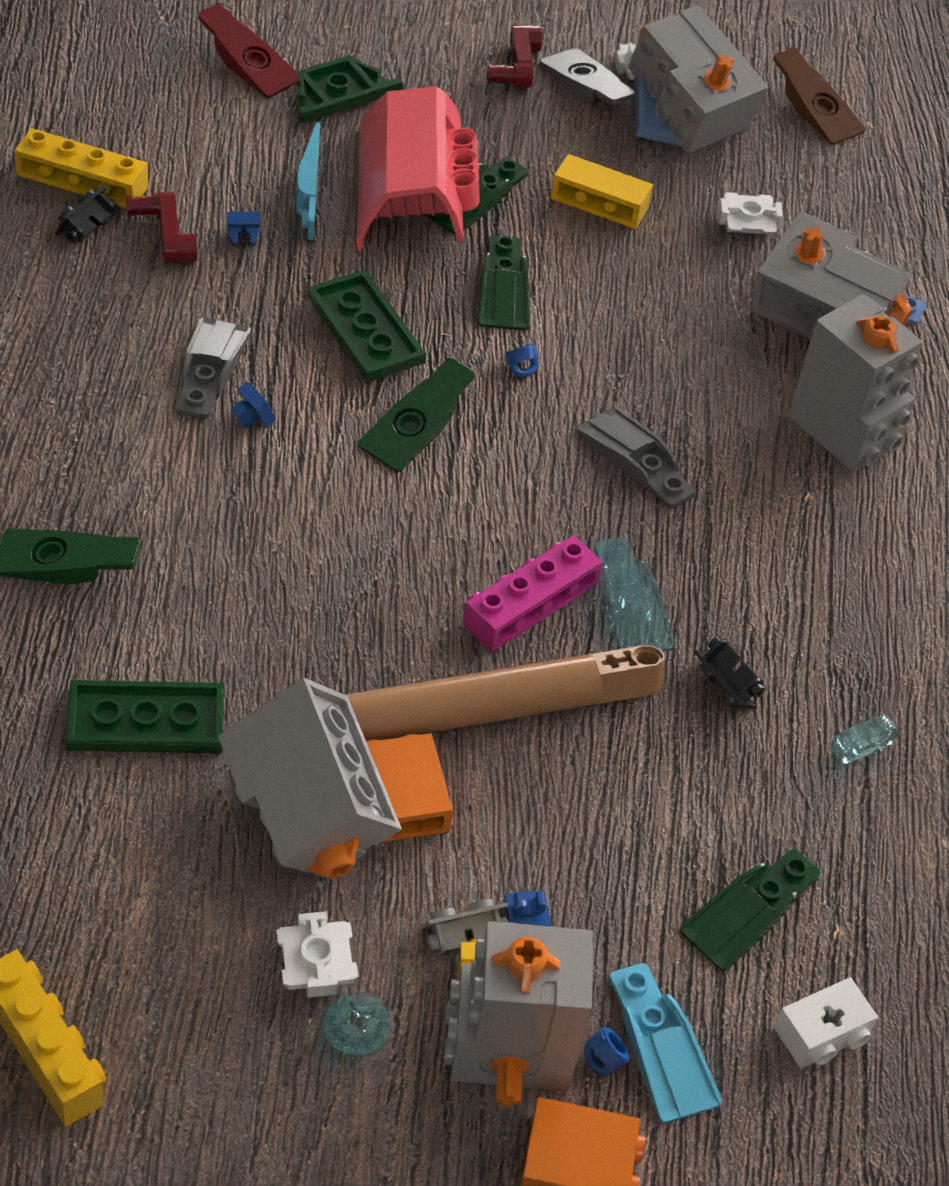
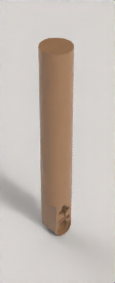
(508, 693)

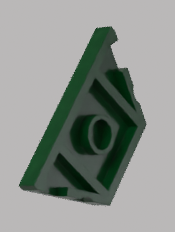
(340, 86)

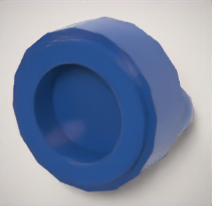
(521, 354)
(609, 1049)

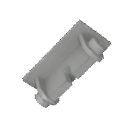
(450, 928)

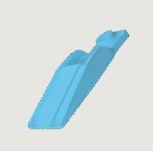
(308, 183)
(664, 1047)

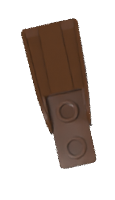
(817, 99)

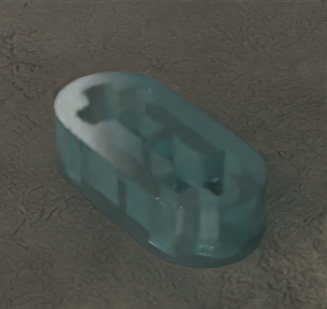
(864, 739)

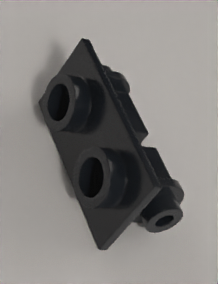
(77, 220)
(738, 684)

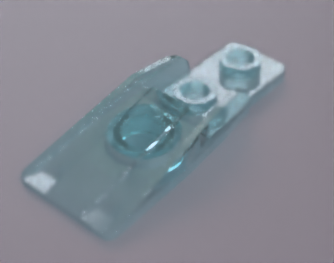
(632, 597)

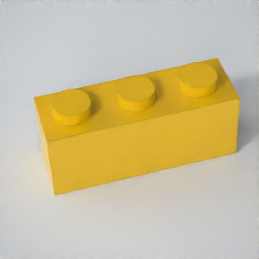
(601, 191)

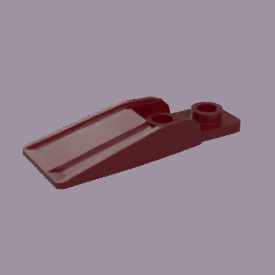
(247, 52)

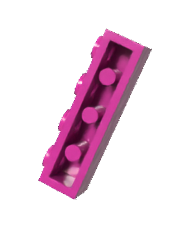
(531, 593)

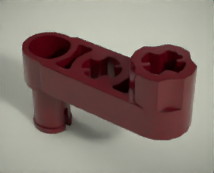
(522, 42)
(175, 246)

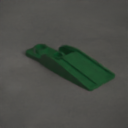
(493, 187)
(505, 286)
(417, 416)
(64, 555)
(748, 908)

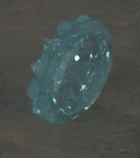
(348, 1037)

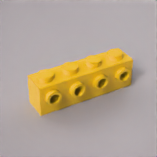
(79, 166)
(46, 1042)

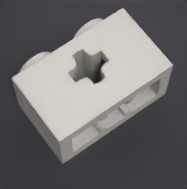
(826, 1023)

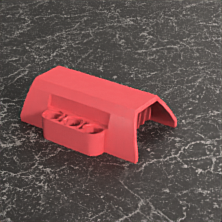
(415, 160)

